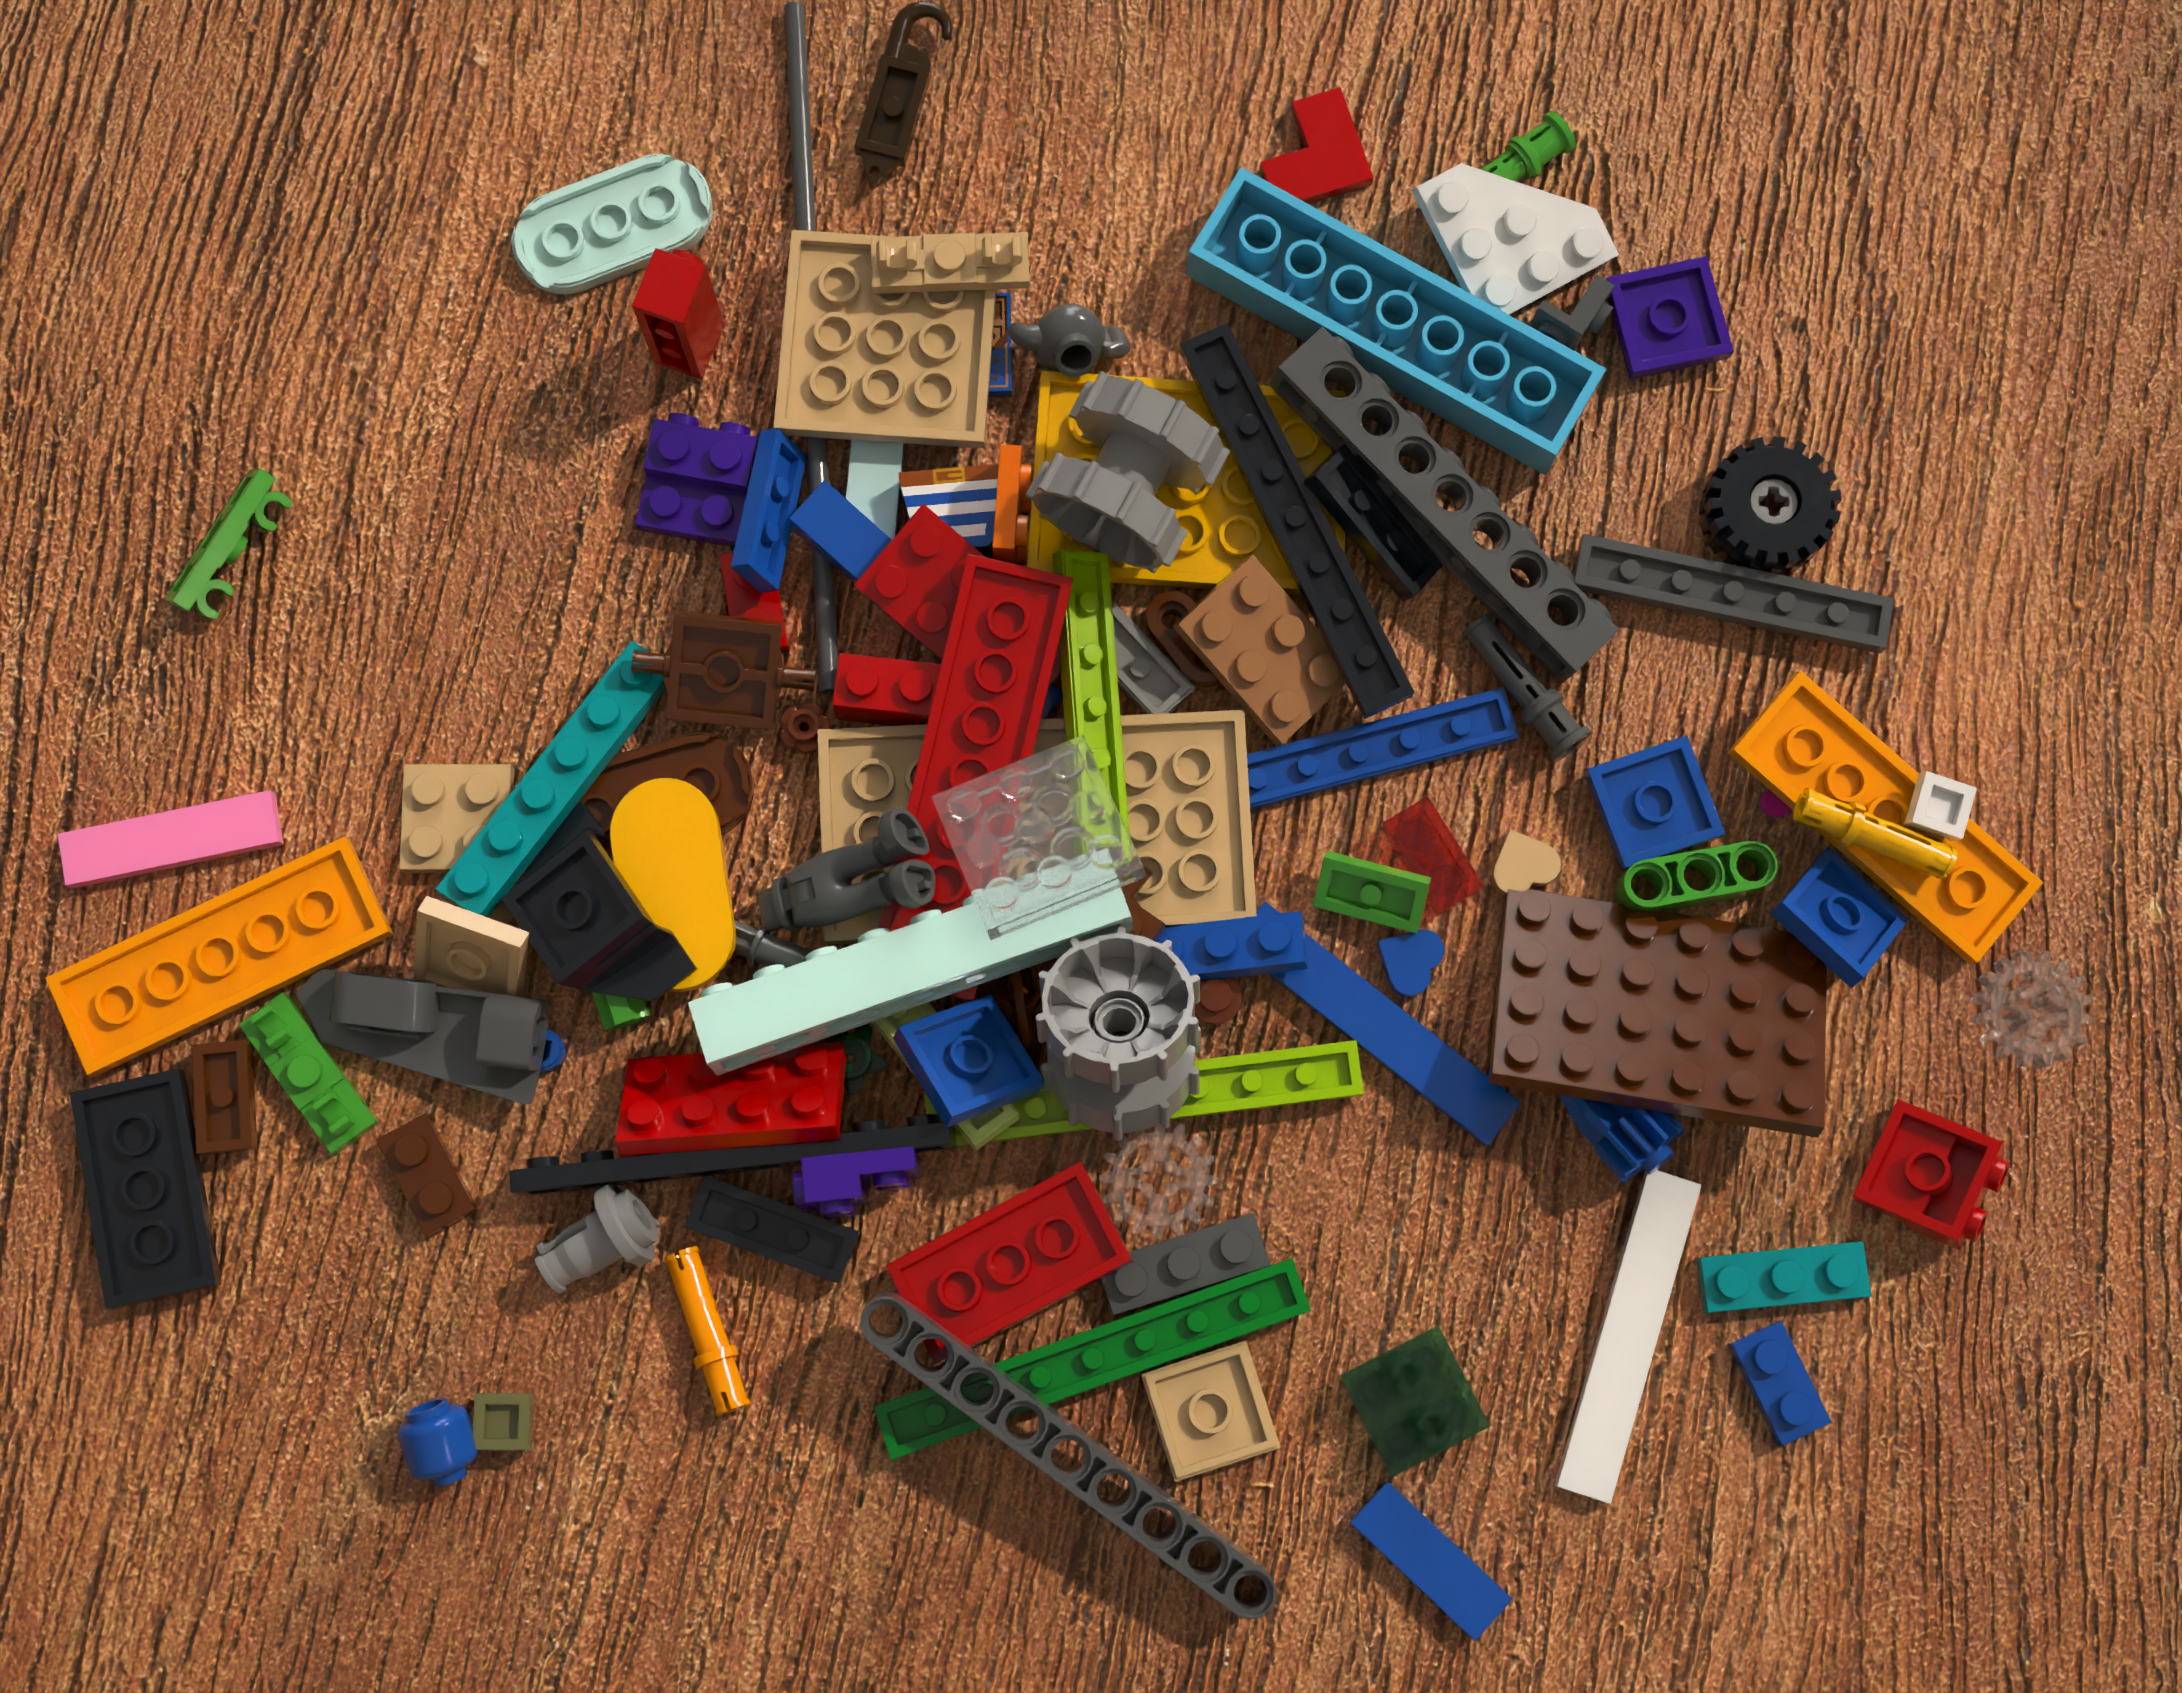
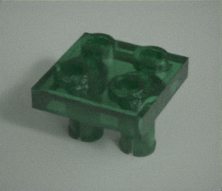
(1414, 1401)

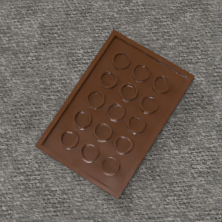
(1660, 1012)

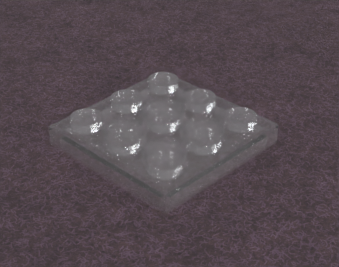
(1038, 837)

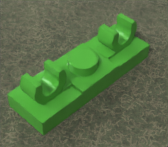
(225, 543)
(309, 1073)

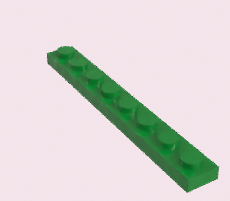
(1105, 1353)

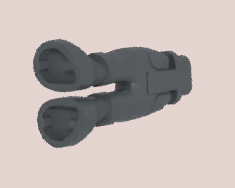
(822, 887)

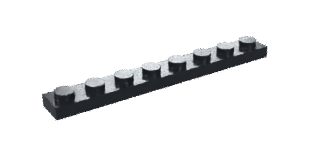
(1296, 521)
(599, 1168)

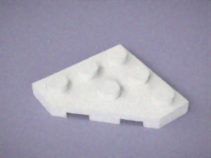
(1510, 238)

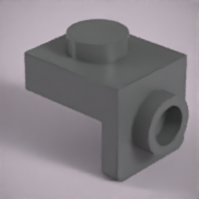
(1588, 315)

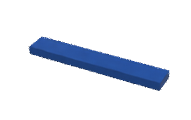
(1380, 747)
(1398, 1041)

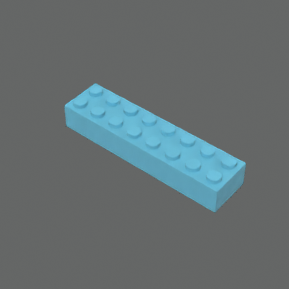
(1396, 317)

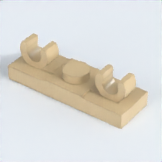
(950, 262)

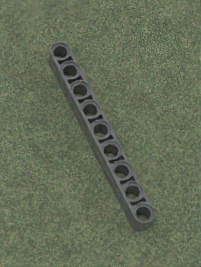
(1083, 1477)

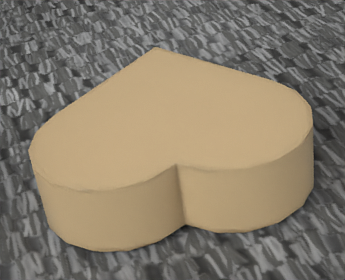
(1524, 864)

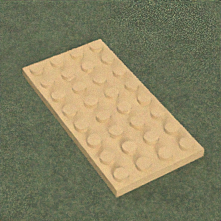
(1182, 801)

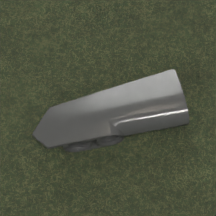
(439, 1031)

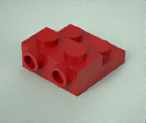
(1932, 1175)

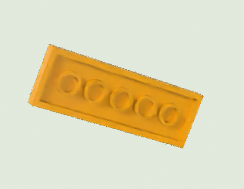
(1818, 745)
(218, 956)

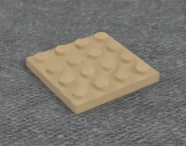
(879, 362)

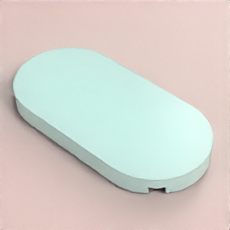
(611, 223)

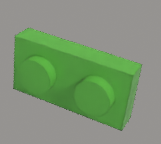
(1372, 892)

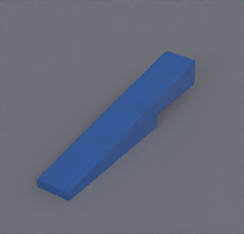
(853, 544)

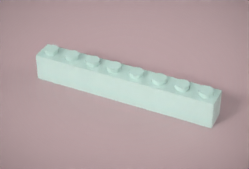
(882, 977)

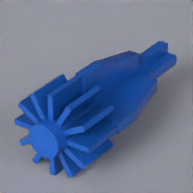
(1625, 1135)

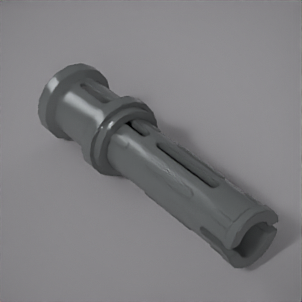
(1545, 711)

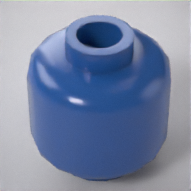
(437, 1441)

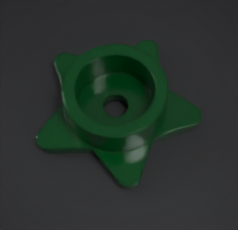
(866, 1060)

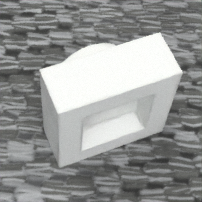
(1940, 806)

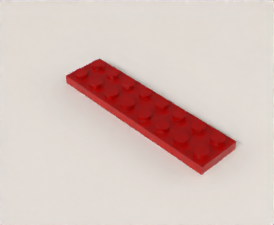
(983, 703)

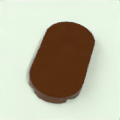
(696, 758)

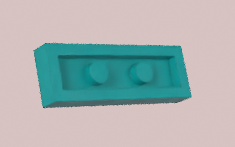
(1783, 1277)

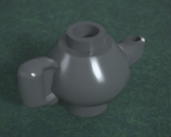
(1070, 340)

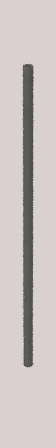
(805, 220)

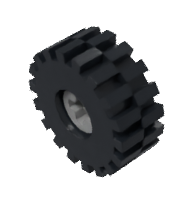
(1747, 529)

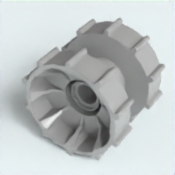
(1142, 445)
(1114, 987)

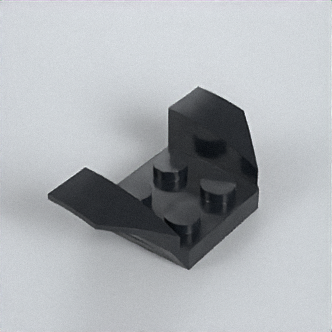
(590, 920)

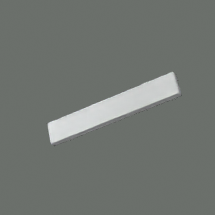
(1627, 1336)

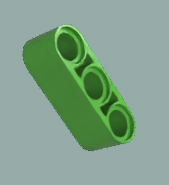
(1716, 864)

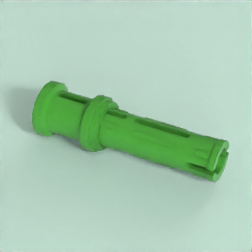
(1528, 154)

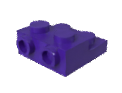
(696, 480)
(840, 1181)

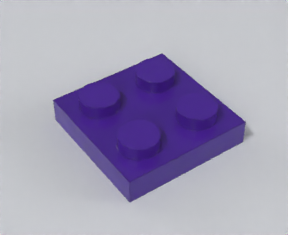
(1669, 318)

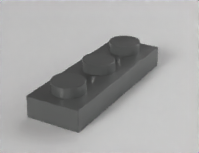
(1187, 1264)

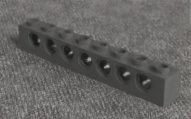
(1445, 532)

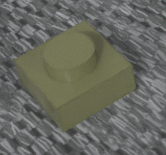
(503, 1421)

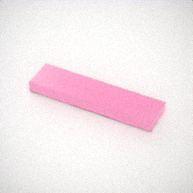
(170, 839)

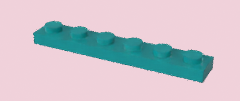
(552, 787)

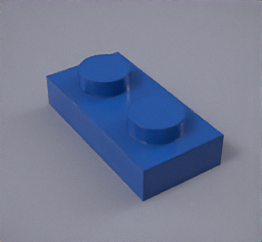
(1779, 1383)

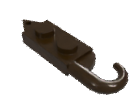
(897, 94)

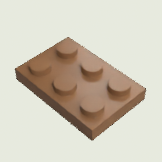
(1262, 650)

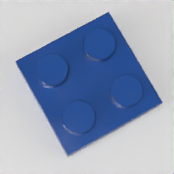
(1654, 802)
(1839, 917)
(968, 1060)

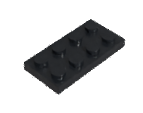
(145, 1189)

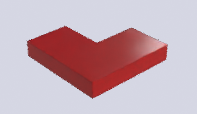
(1332, 152)

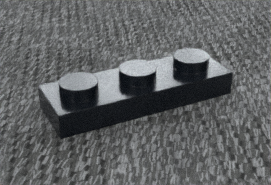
(1373, 523)
(772, 1229)

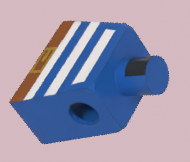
(959, 497)

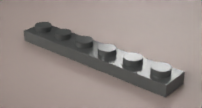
(1733, 593)

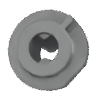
(613, 1231)

